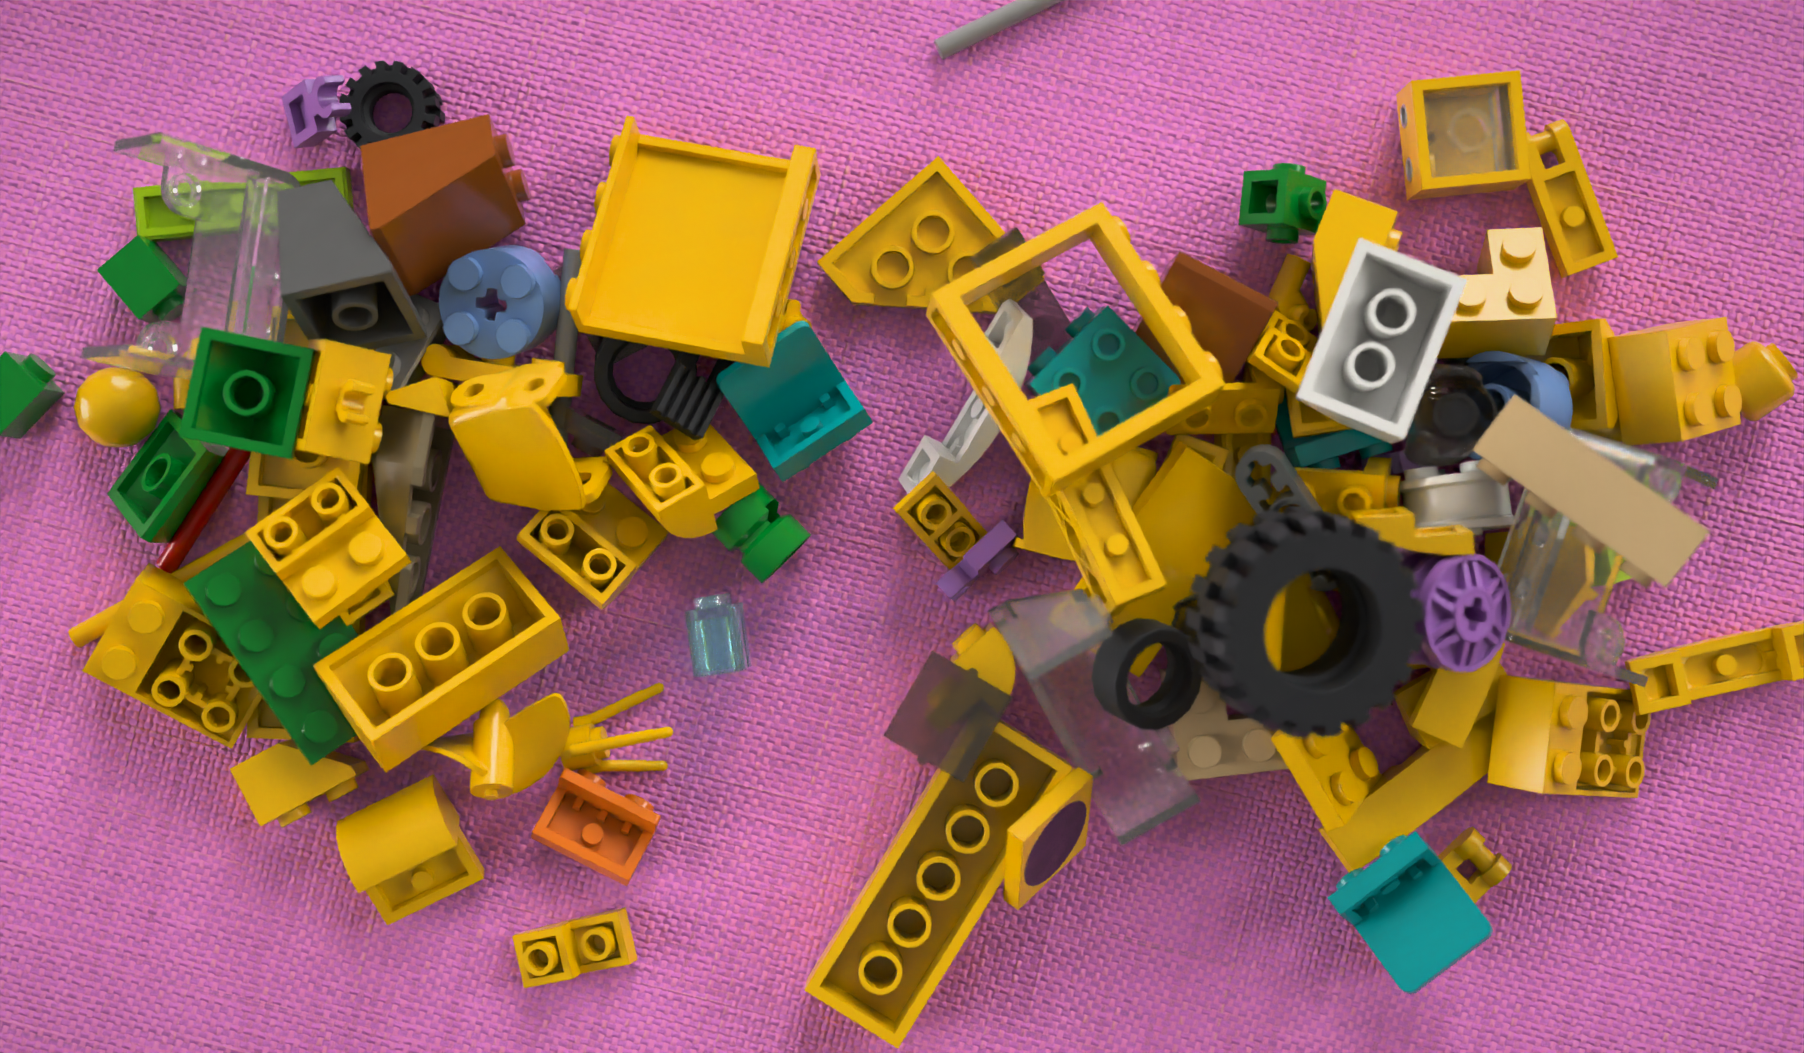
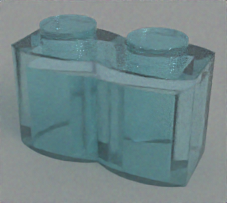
(717, 636)

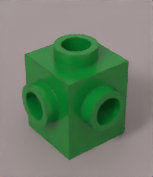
(1282, 202)

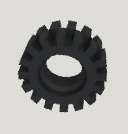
(383, 81)

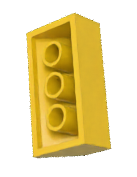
(443, 658)

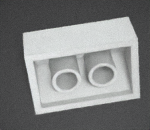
(1380, 341)

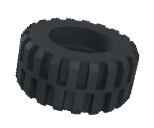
(1370, 642)

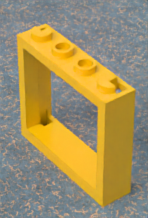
(1002, 395)

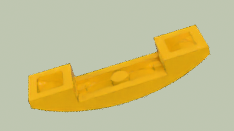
(1718, 666)

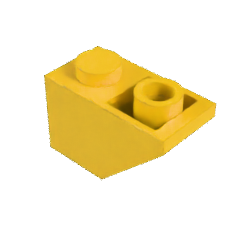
(283, 782)

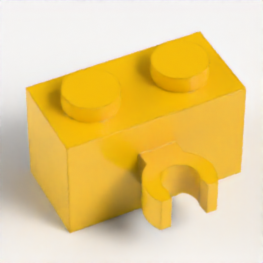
(344, 401)

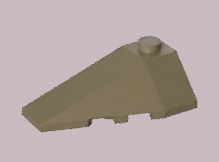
(409, 490)

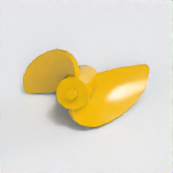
(509, 751)

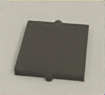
(947, 716)

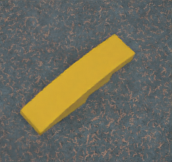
(1412, 795)

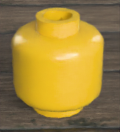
(1762, 378)

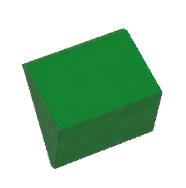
(247, 393)
(164, 480)

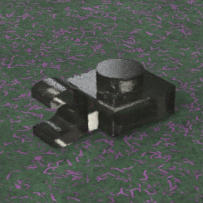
(590, 433)

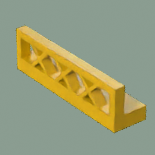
(1097, 513)

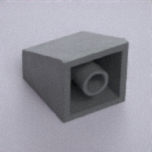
(337, 273)

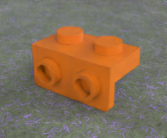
(597, 825)

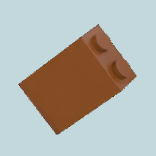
(441, 196)
(1221, 311)

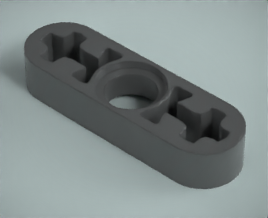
(1259, 490)

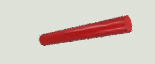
(203, 509)

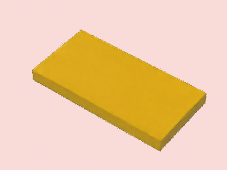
(1182, 518)

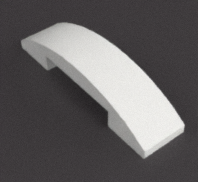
(974, 427)

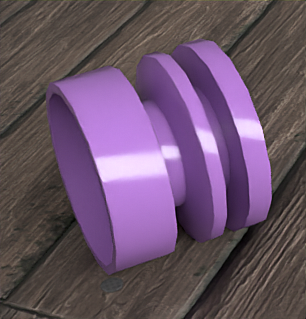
(1463, 609)

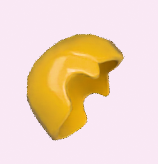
(117, 407)

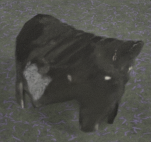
(1449, 416)

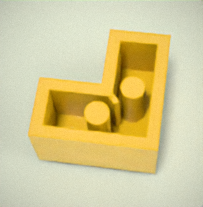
(1509, 300)

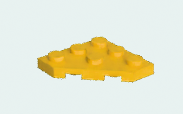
(914, 244)

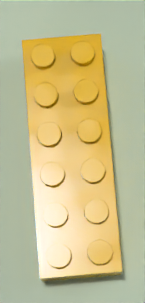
(932, 886)

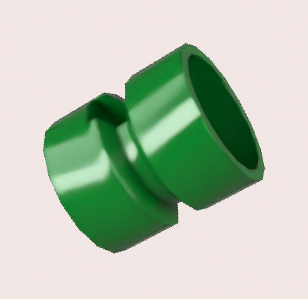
(760, 533)

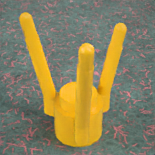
(591, 744)

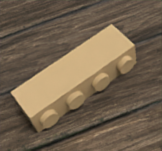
(1590, 491)

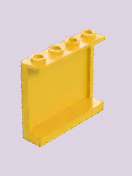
(693, 246)

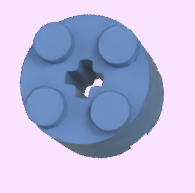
(472, 308)
(1528, 379)

